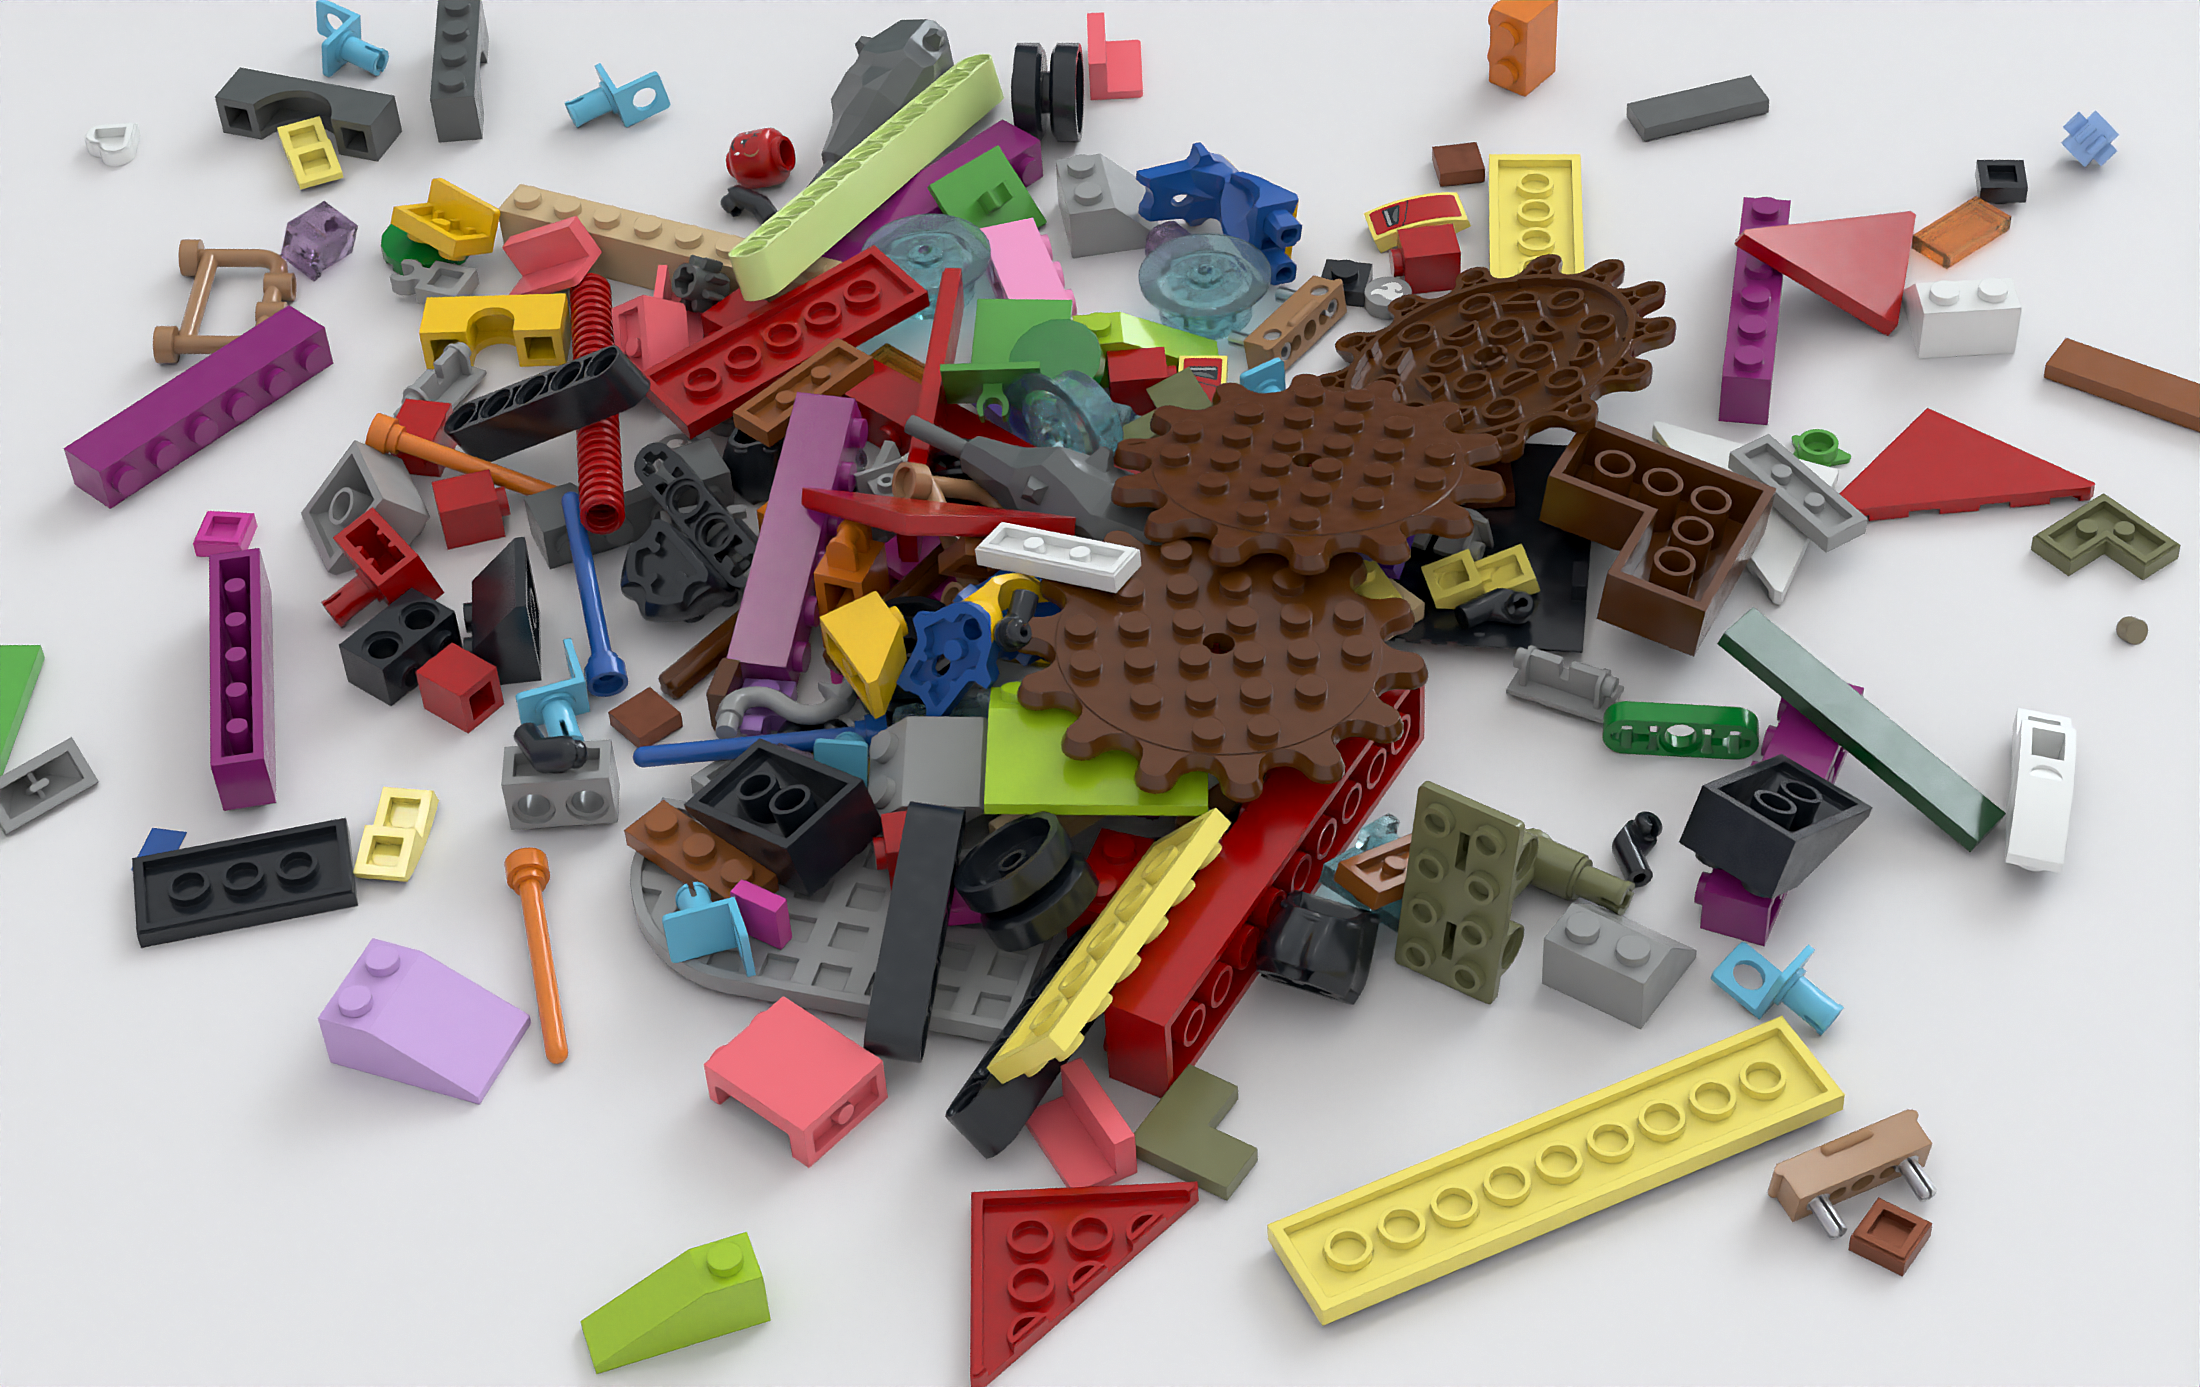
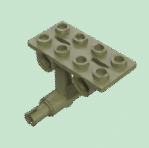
(1462, 886)

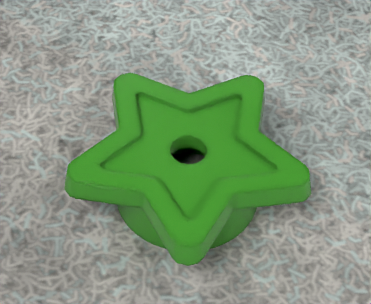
(1820, 448)

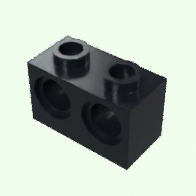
(397, 643)

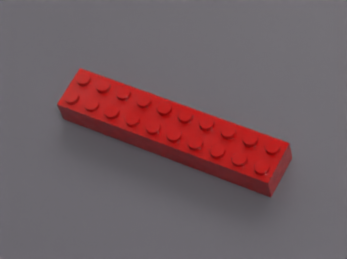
(1207, 951)

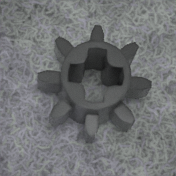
(700, 283)

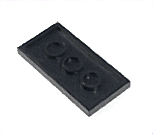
(243, 882)

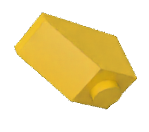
(867, 648)

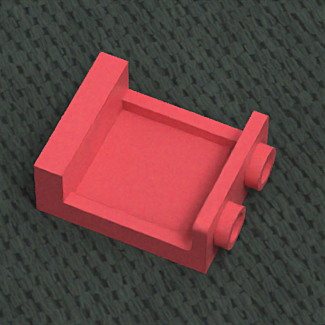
(798, 1078)

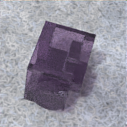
(318, 239)

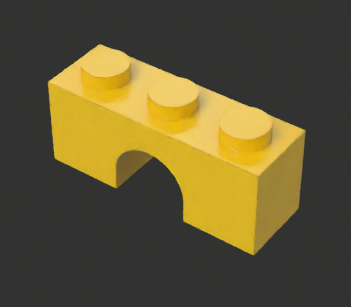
(531, 322)

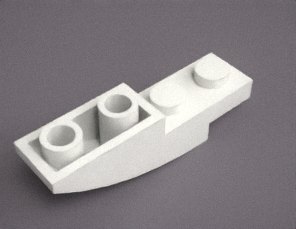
(2040, 790)

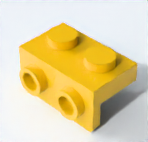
(450, 221)

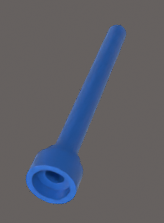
(605, 670)
(733, 747)

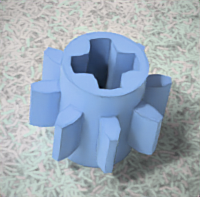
(2090, 138)

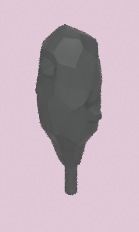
(883, 80)
(1043, 480)

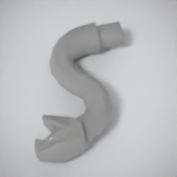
(730, 713)

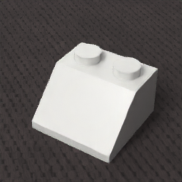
(1963, 317)

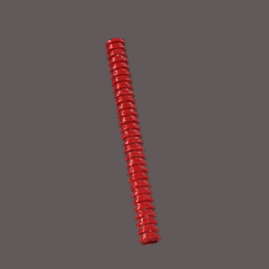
(598, 443)

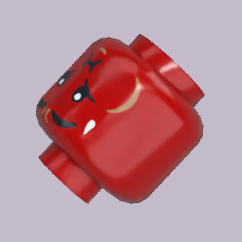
(760, 158)

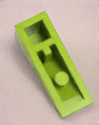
(1127, 331)
(680, 1304)

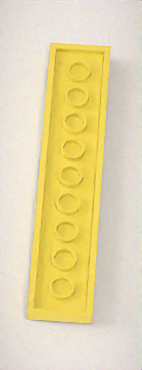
(1552, 1169)

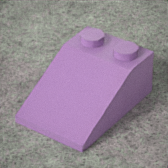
(420, 1023)

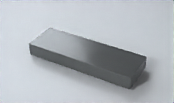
(1697, 108)

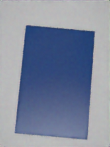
(162, 841)

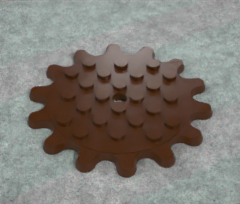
(1515, 348)
(1248, 483)
(1294, 682)

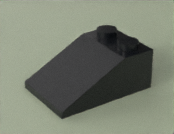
(789, 814)
(1771, 824)

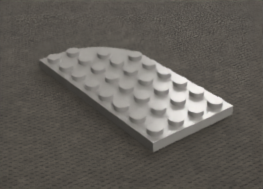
(838, 947)

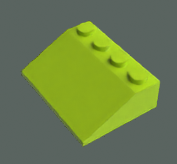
(1033, 774)

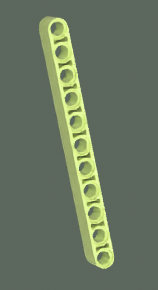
(865, 178)

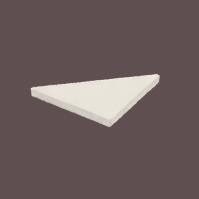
(1782, 543)

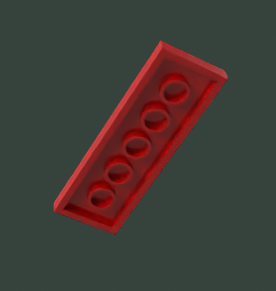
(747, 356)

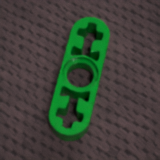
(1665, 715)

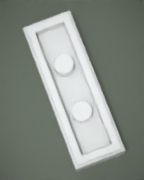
(1058, 557)

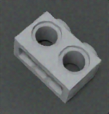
(563, 797)

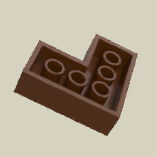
(1672, 517)

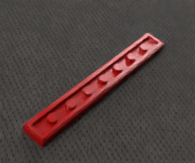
(932, 397)

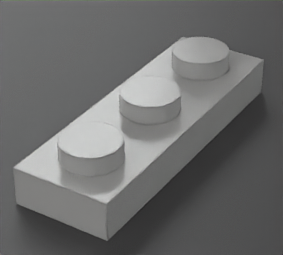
(1799, 493)

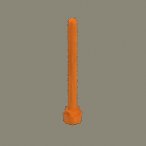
(389, 436)
(528, 875)

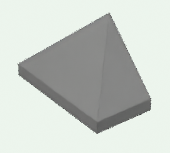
(43, 784)

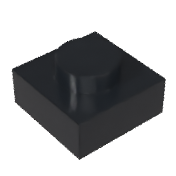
(2001, 181)
(1353, 276)

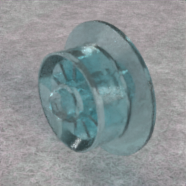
(928, 245)
(1205, 283)
(1063, 412)

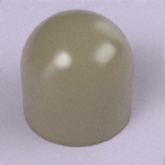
(2132, 630)

